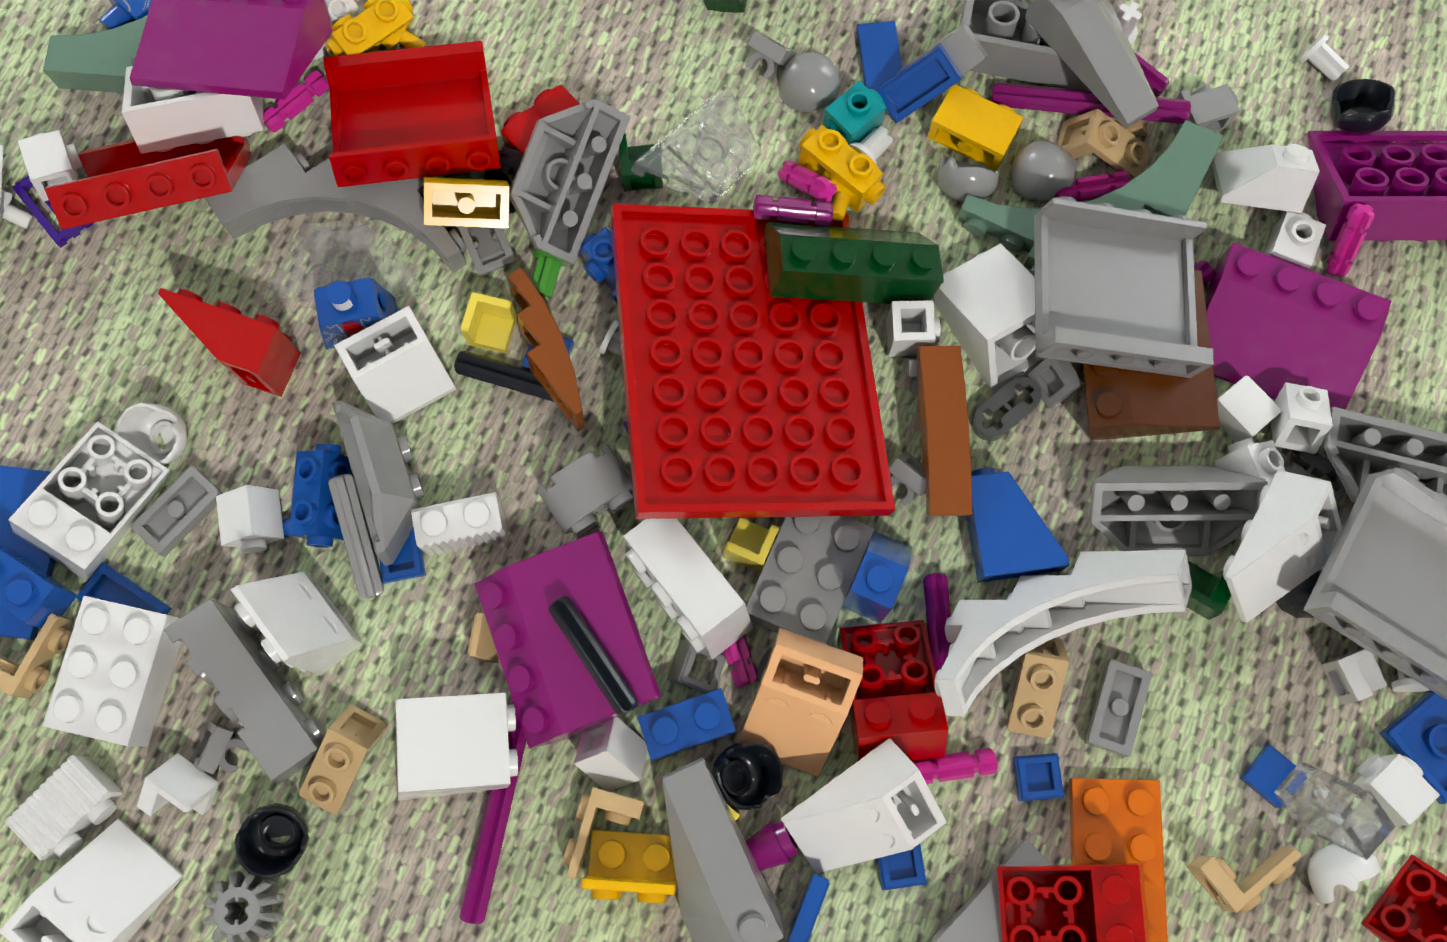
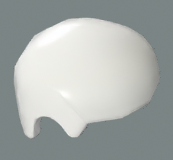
(144, 422)
(1338, 866)

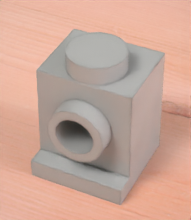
(1211, 107)

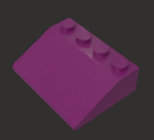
(230, 45)
(1389, 170)
(1290, 325)
(542, 670)

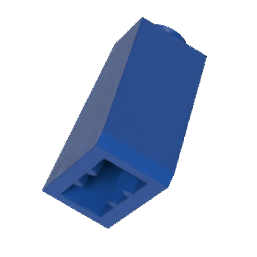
(1008, 532)
(878, 578)

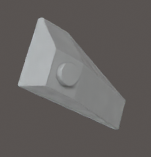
(1097, 51)
(715, 871)

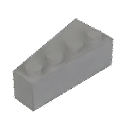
(1014, 45)
(249, 688)

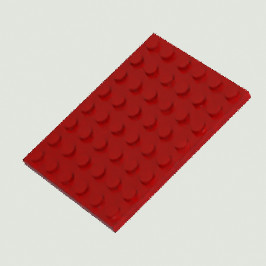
(736, 392)

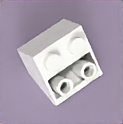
(395, 366)

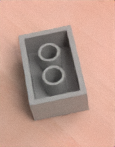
(808, 575)

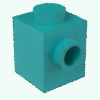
(855, 113)

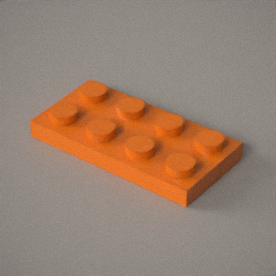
(1122, 825)

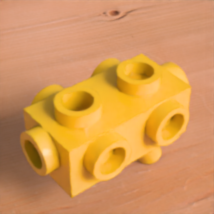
(378, 26)
(853, 173)

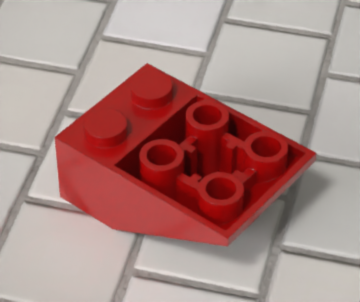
(246, 346)
(896, 690)
(1073, 903)
(1411, 906)

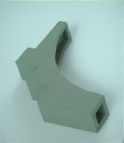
(94, 59)
(1163, 189)

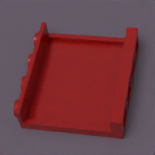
(410, 114)
(129, 182)

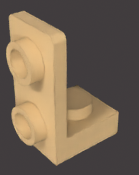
(1107, 139)
(32, 672)
(1039, 689)
(341, 757)
(618, 810)
(1220, 879)

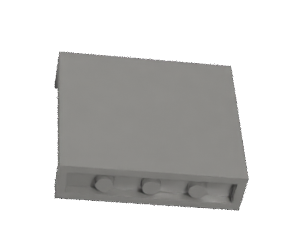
(1116, 288)
(1391, 577)

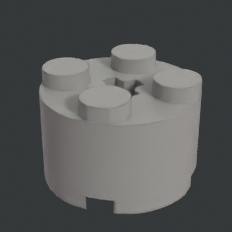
(588, 490)

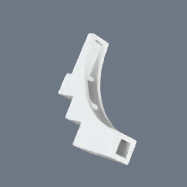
(1042, 607)

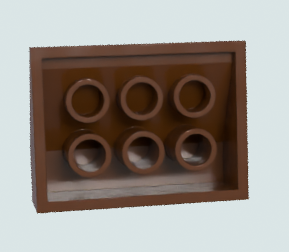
(1149, 404)

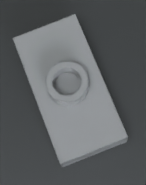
(177, 511)
(1118, 708)

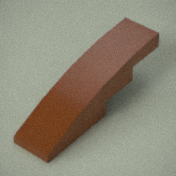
(549, 356)
(944, 430)

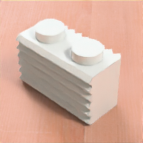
(459, 524)
(65, 808)

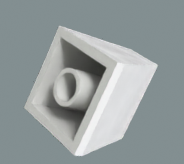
(992, 314)
(454, 745)

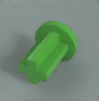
(546, 272)

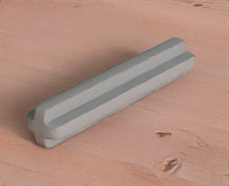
(356, 536)

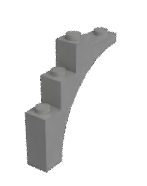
(288, 186)

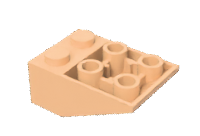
(802, 700)

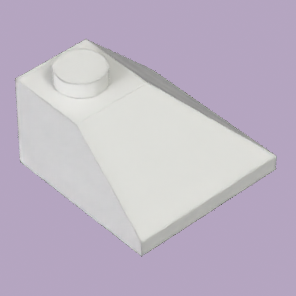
(1266, 176)

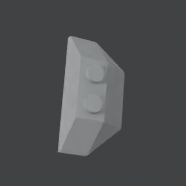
(566, 175)
(1371, 444)
(381, 477)
(1173, 507)

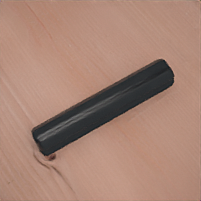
(499, 374)
(593, 656)

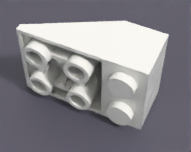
(89, 501)
(1283, 542)
(297, 622)
(866, 812)
(98, 893)

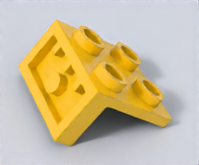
(630, 864)

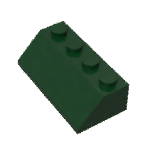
(851, 264)

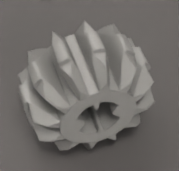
(259, 908)

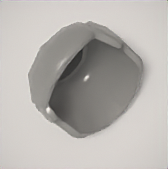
(809, 82)
(1041, 171)
(960, 179)

